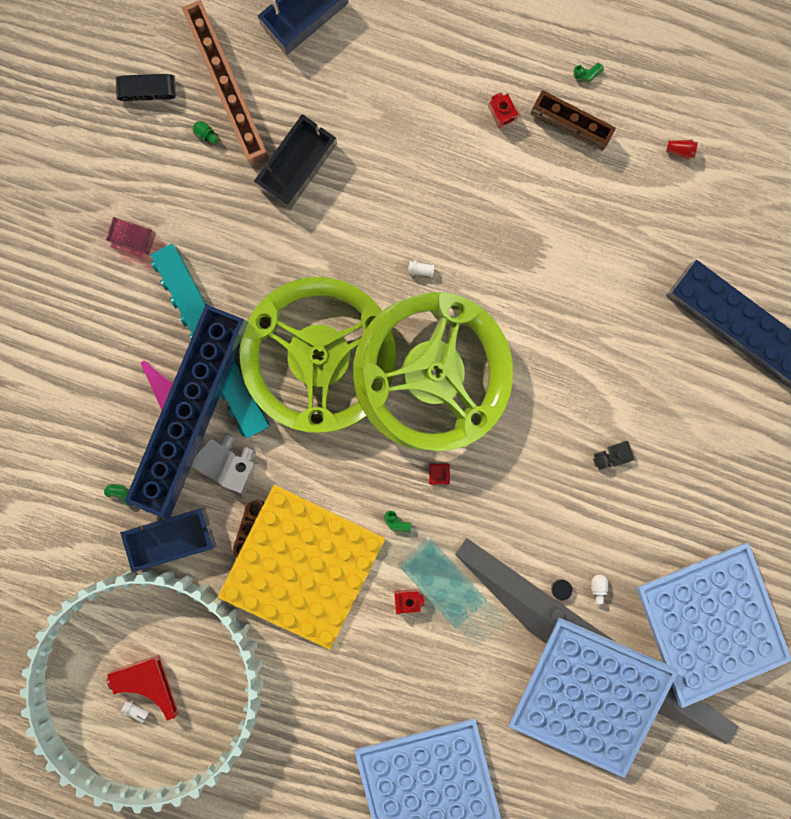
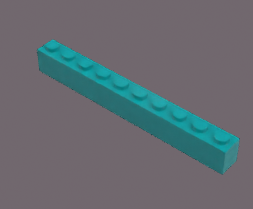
(191, 304)

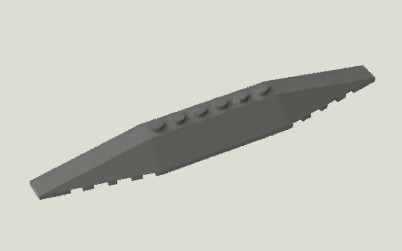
(539, 614)

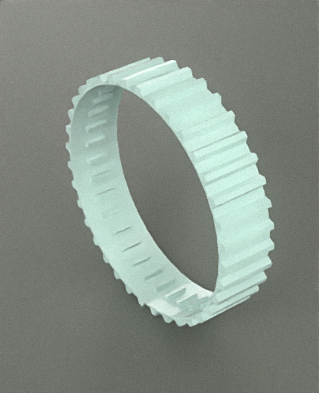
(75, 772)

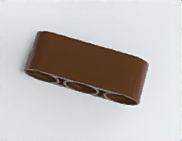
(248, 518)

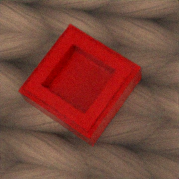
(439, 474)

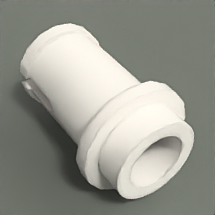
(420, 269)
(134, 711)

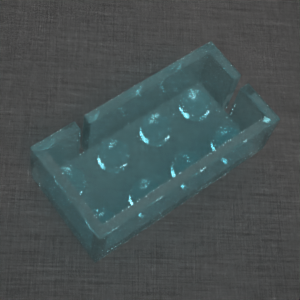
(442, 582)

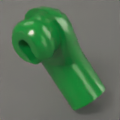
(587, 74)
(116, 490)
(395, 524)

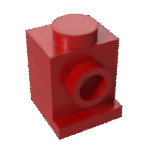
(501, 116)
(401, 597)

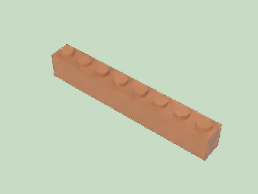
(225, 82)

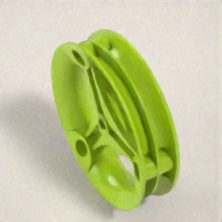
(303, 349)
(448, 367)

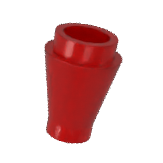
(682, 148)

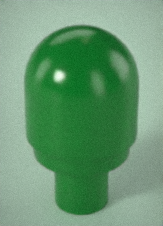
(204, 132)

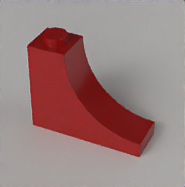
(147, 679)

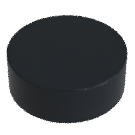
(561, 589)

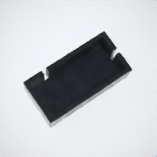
(296, 162)

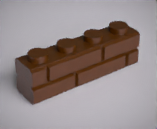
(572, 120)

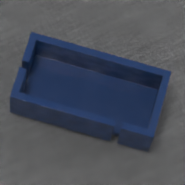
(297, 20)
(168, 539)

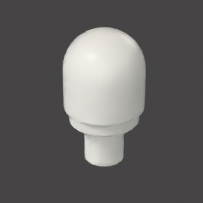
(599, 587)

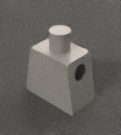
(215, 458)
(236, 481)

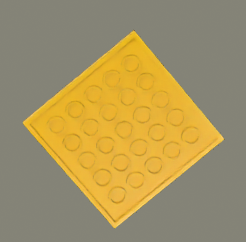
(301, 567)

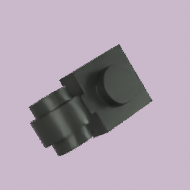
(618, 453)

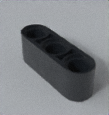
(145, 87)

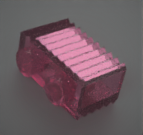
(131, 237)

